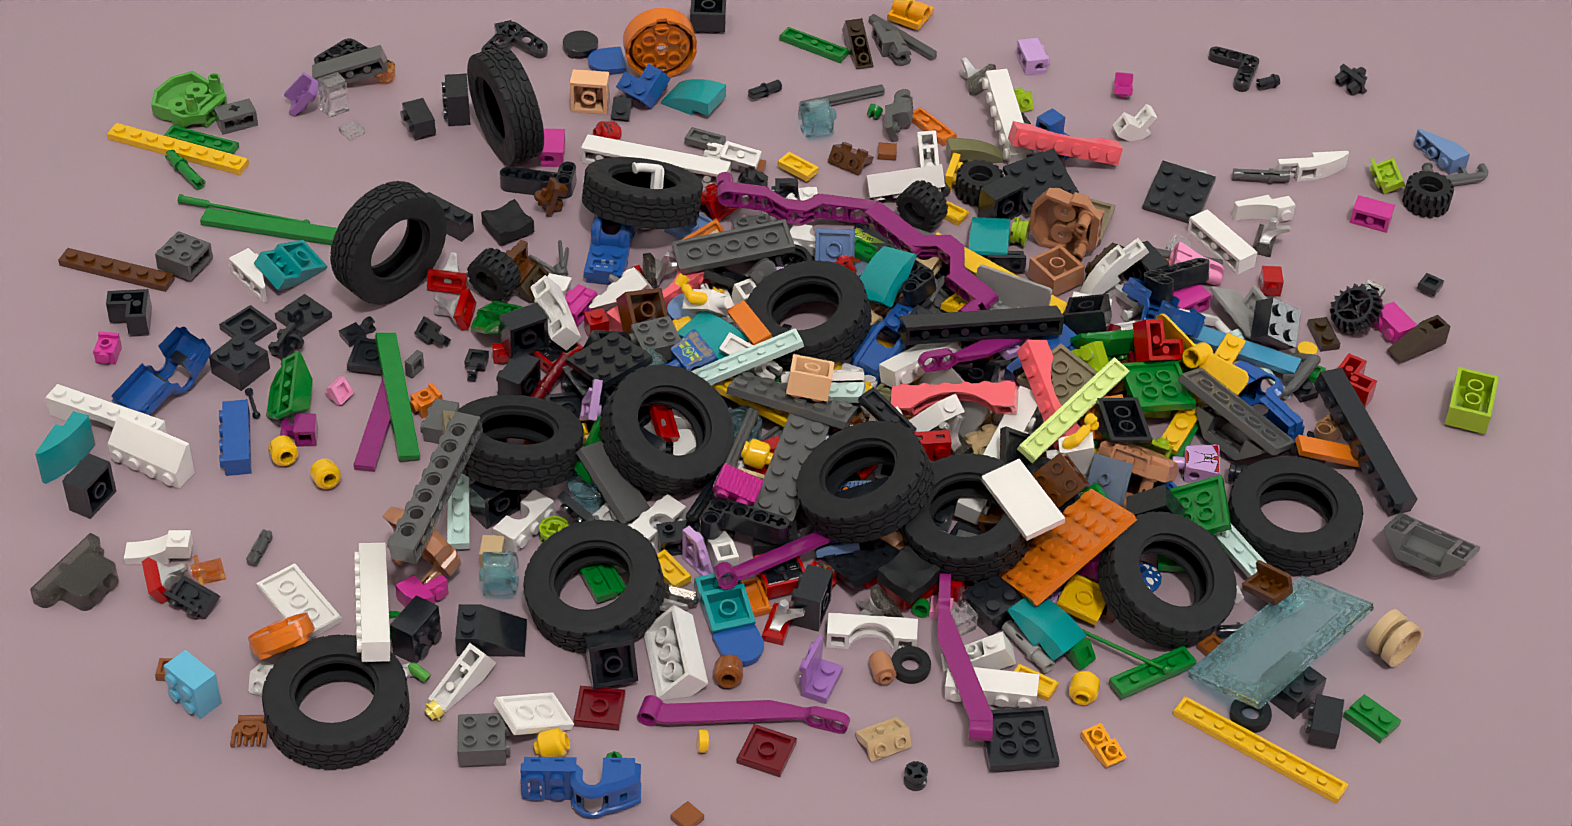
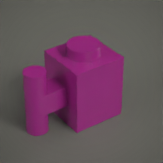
(304, 429)

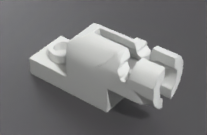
(734, 153)
(735, 344)

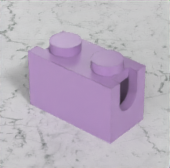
(1032, 56)

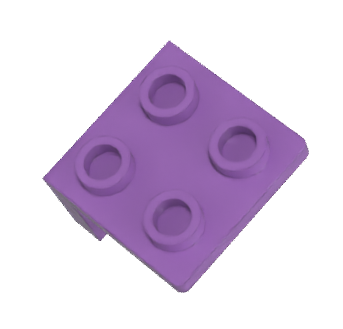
(818, 675)

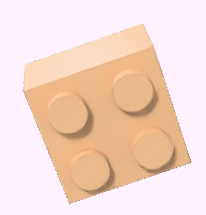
(589, 91)
(810, 378)

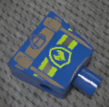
(692, 352)

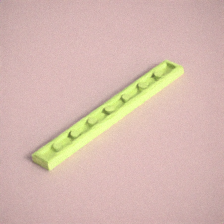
(1072, 410)

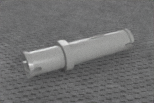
(1035, 653)

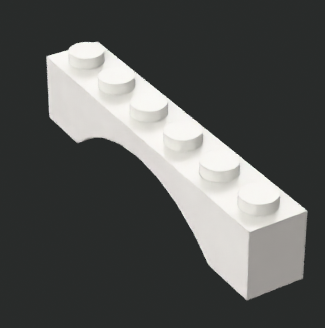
(64, 400)

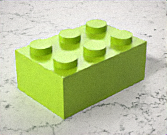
(1472, 400)

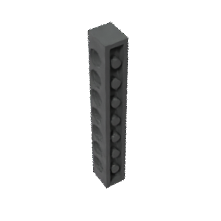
(435, 488)

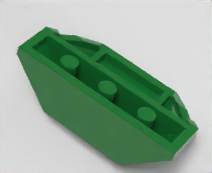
(488, 317)
(1116, 343)
(290, 388)

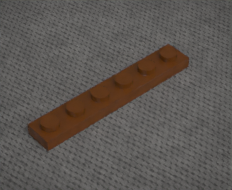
(116, 269)

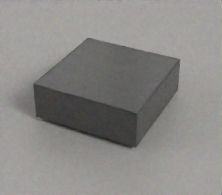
(414, 364)

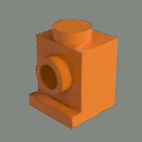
(423, 399)

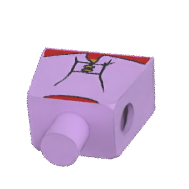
(1199, 462)

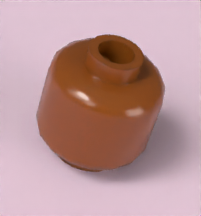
(728, 671)

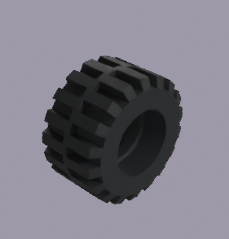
(973, 177)
(1428, 194)
(922, 205)
(494, 274)

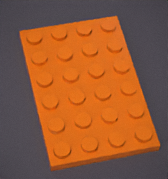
(1065, 549)

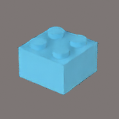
(192, 684)

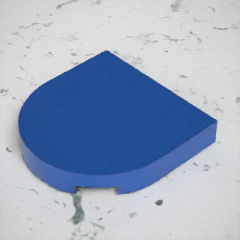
(607, 60)
(742, 642)

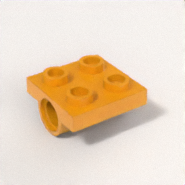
(910, 13)

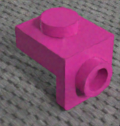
(1123, 84)

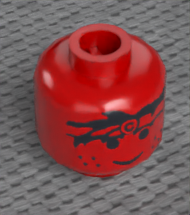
(608, 129)

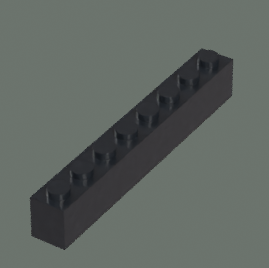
(981, 325)
(1365, 442)

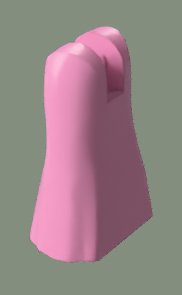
(1183, 253)

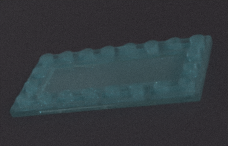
(1280, 642)

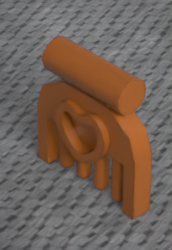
(250, 727)

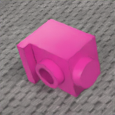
(107, 348)

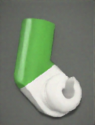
(413, 669)

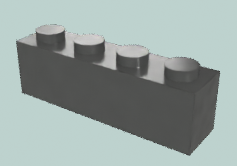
(353, 65)

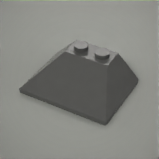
(1220, 432)
(1427, 546)

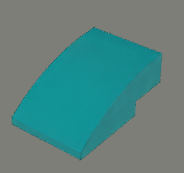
(695, 96)
(989, 236)
(289, 264)
(886, 274)
(712, 330)
(65, 447)
(723, 607)
(1047, 626)

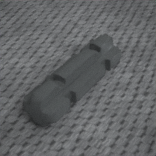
(259, 547)

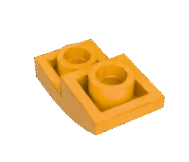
(1102, 746)

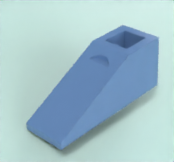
(1442, 151)

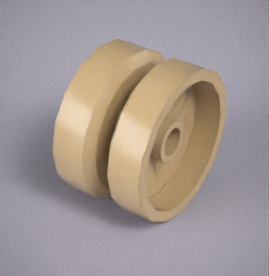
(1394, 637)

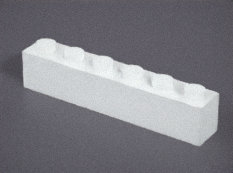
(1004, 110)

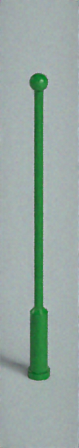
(206, 203)
(1165, 669)

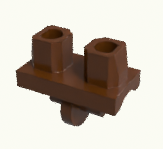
(548, 196)

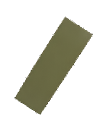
(973, 150)

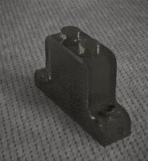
(78, 578)

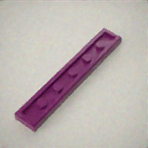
(374, 434)

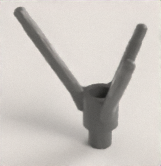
(561, 267)

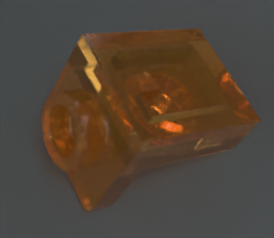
(208, 571)

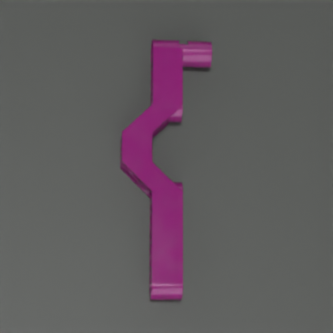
(794, 211)
(945, 247)

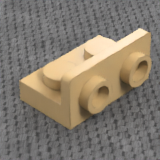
(885, 738)

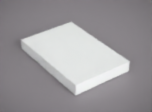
(533, 713)

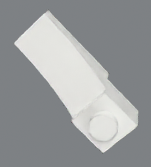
(1264, 208)
(173, 545)

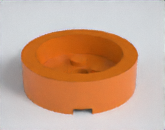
(660, 28)

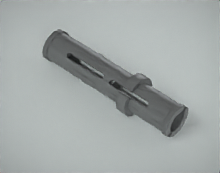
(1261, 175)

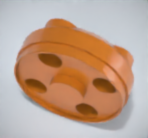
(281, 635)

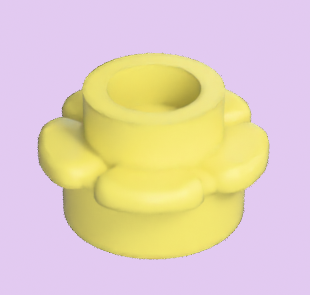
(433, 710)

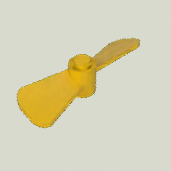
(1202, 356)

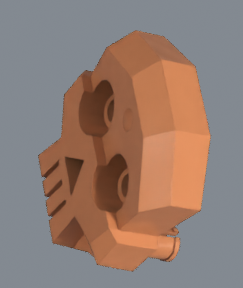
(1079, 223)
(1146, 463)
(436, 552)

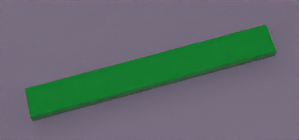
(268, 226)
(397, 397)

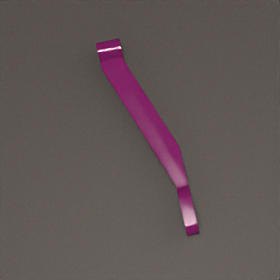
(976, 351)
(767, 560)
(962, 669)
(655, 711)

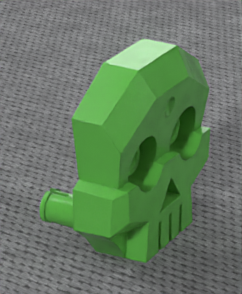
(189, 99)

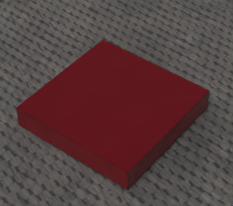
(599, 708)
(766, 750)

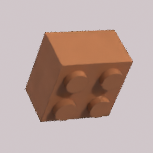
(1056, 270)

